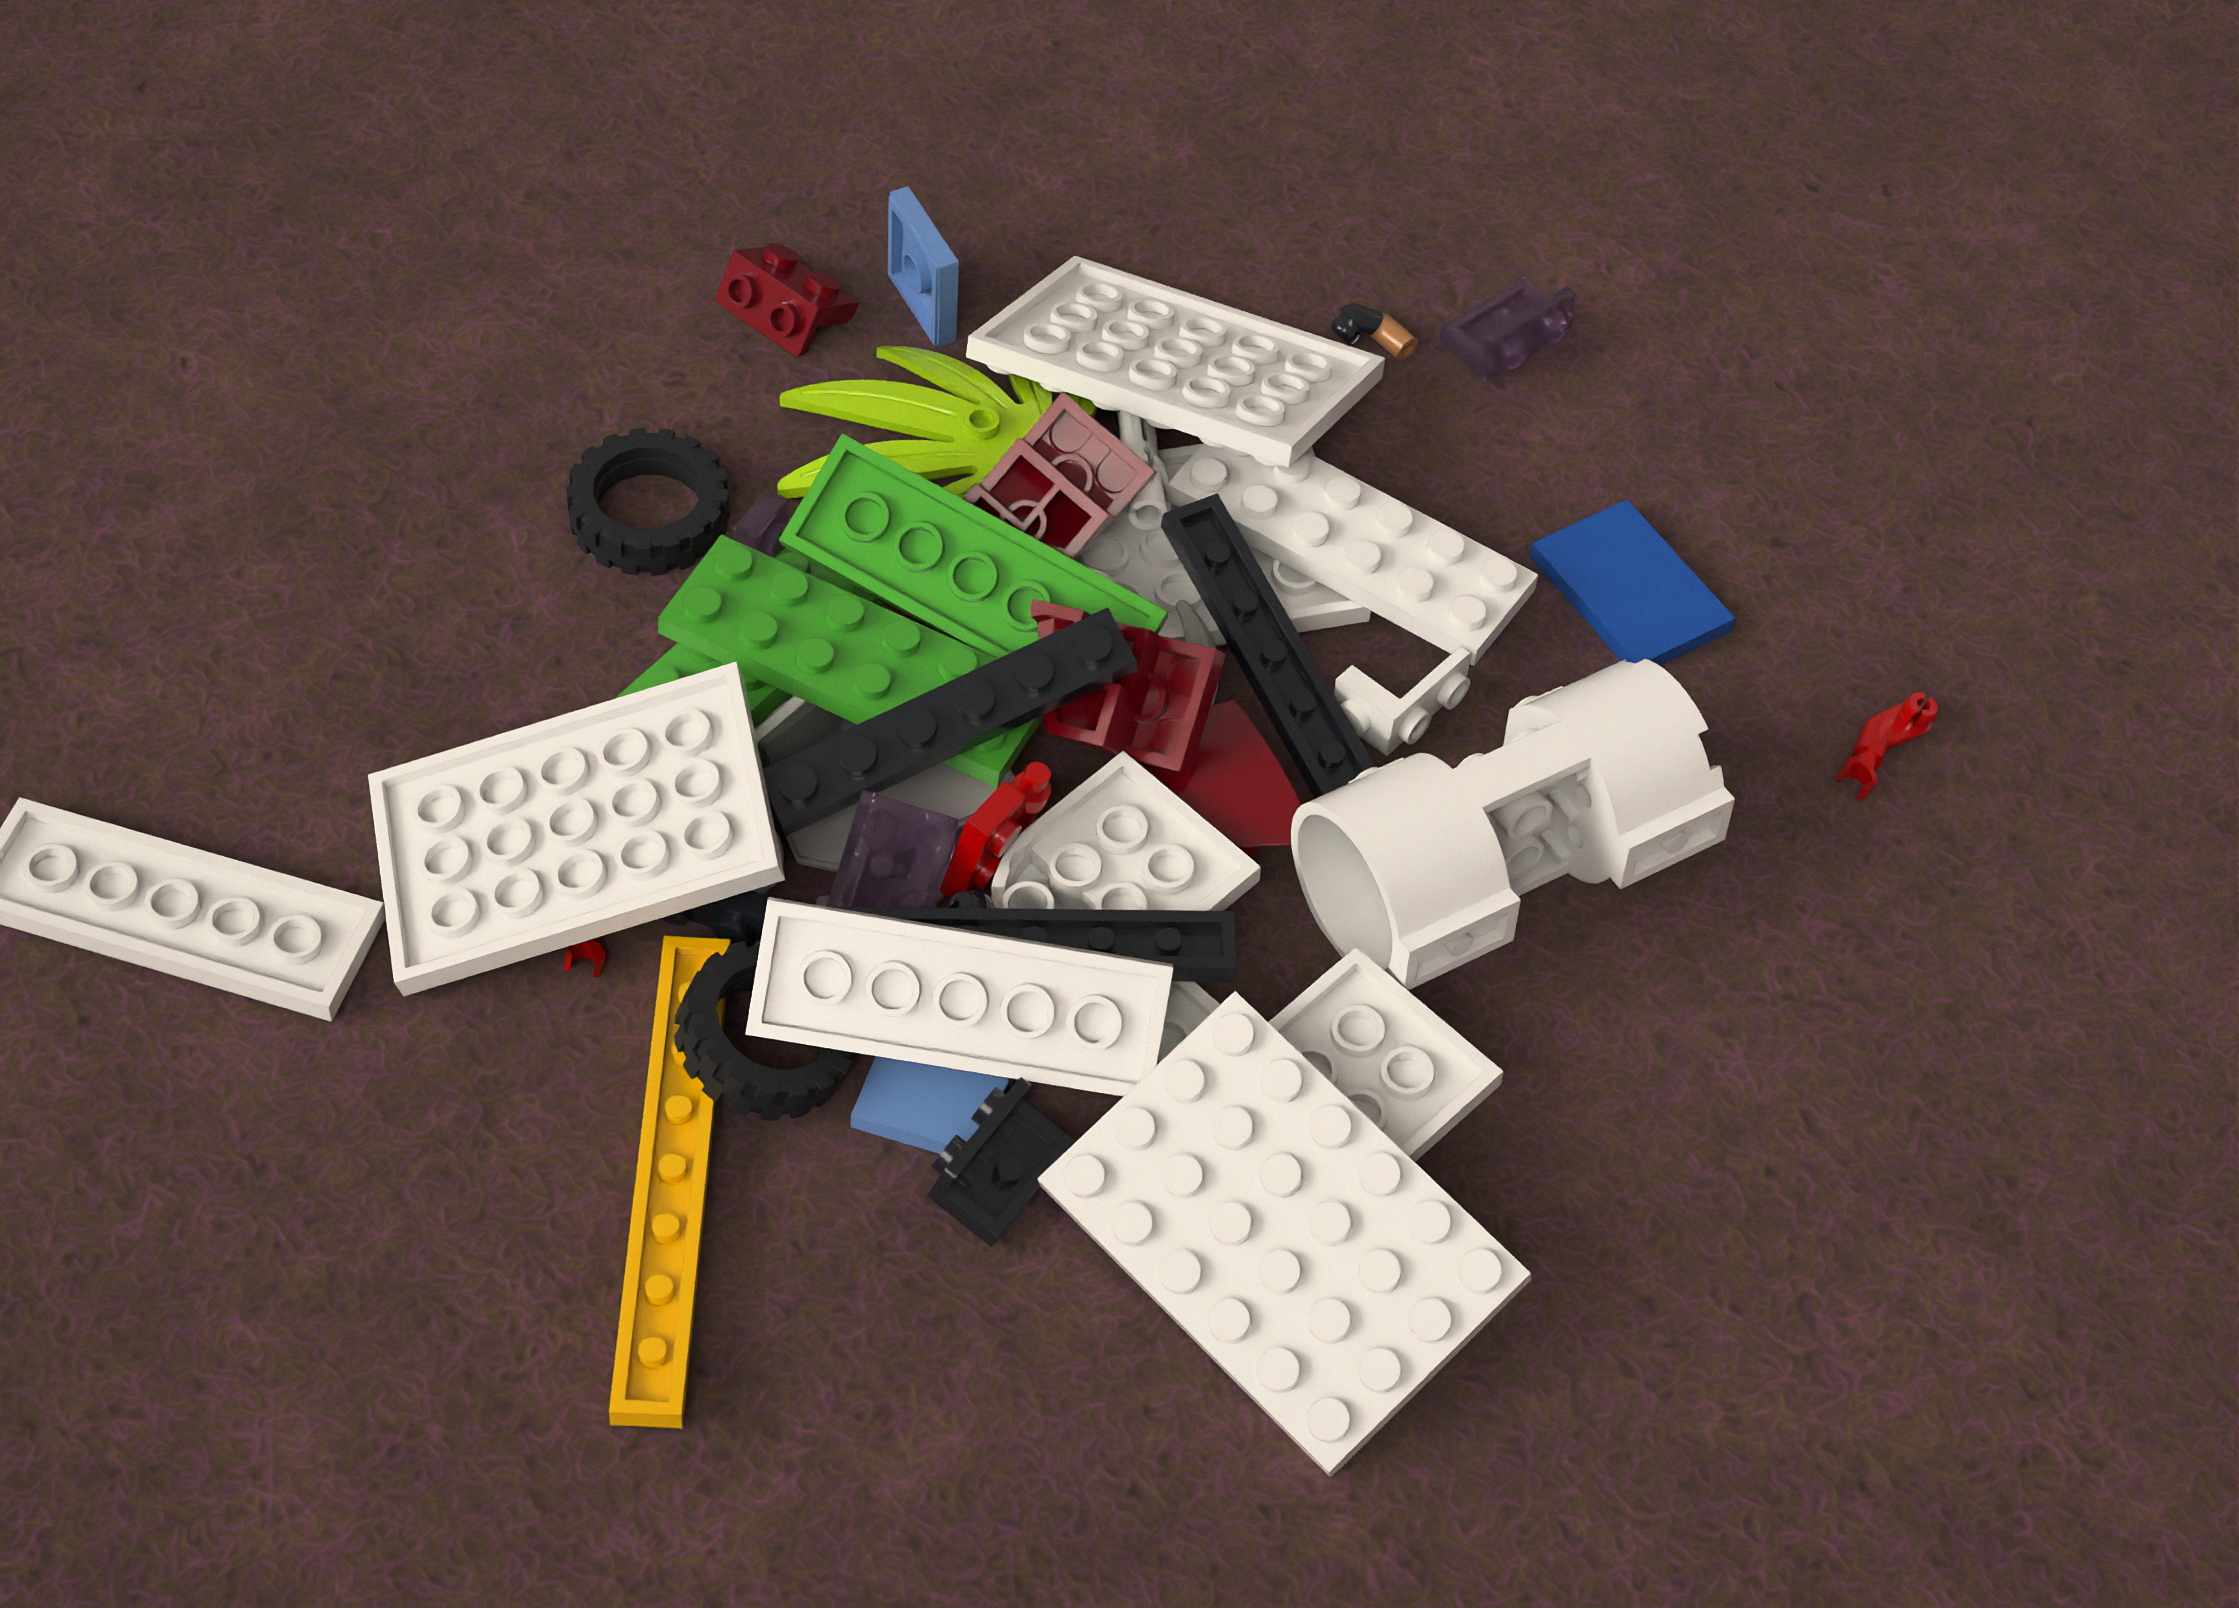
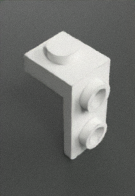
(1389, 721)

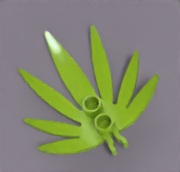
(968, 430)

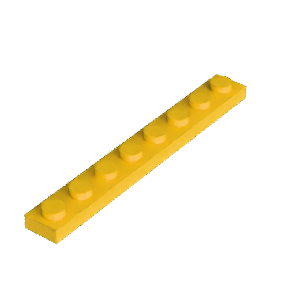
(666, 1212)

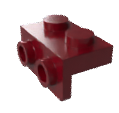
(782, 296)

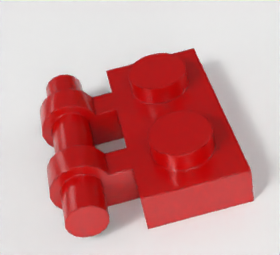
(995, 828)

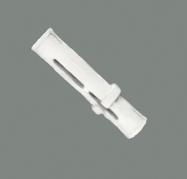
(1149, 505)

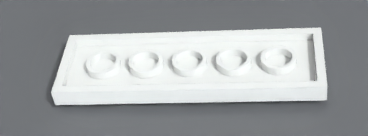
(1363, 545)
(182, 909)
(957, 998)

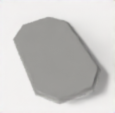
(935, 789)

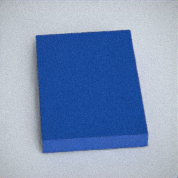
(1631, 586)

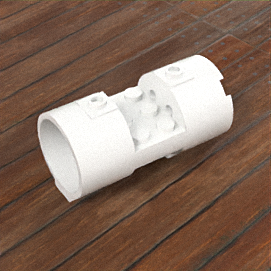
(1432, 858)

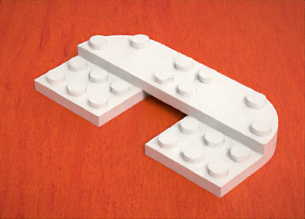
(1141, 847)

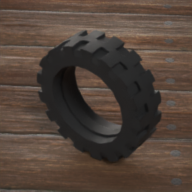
(647, 548)
(727, 1071)

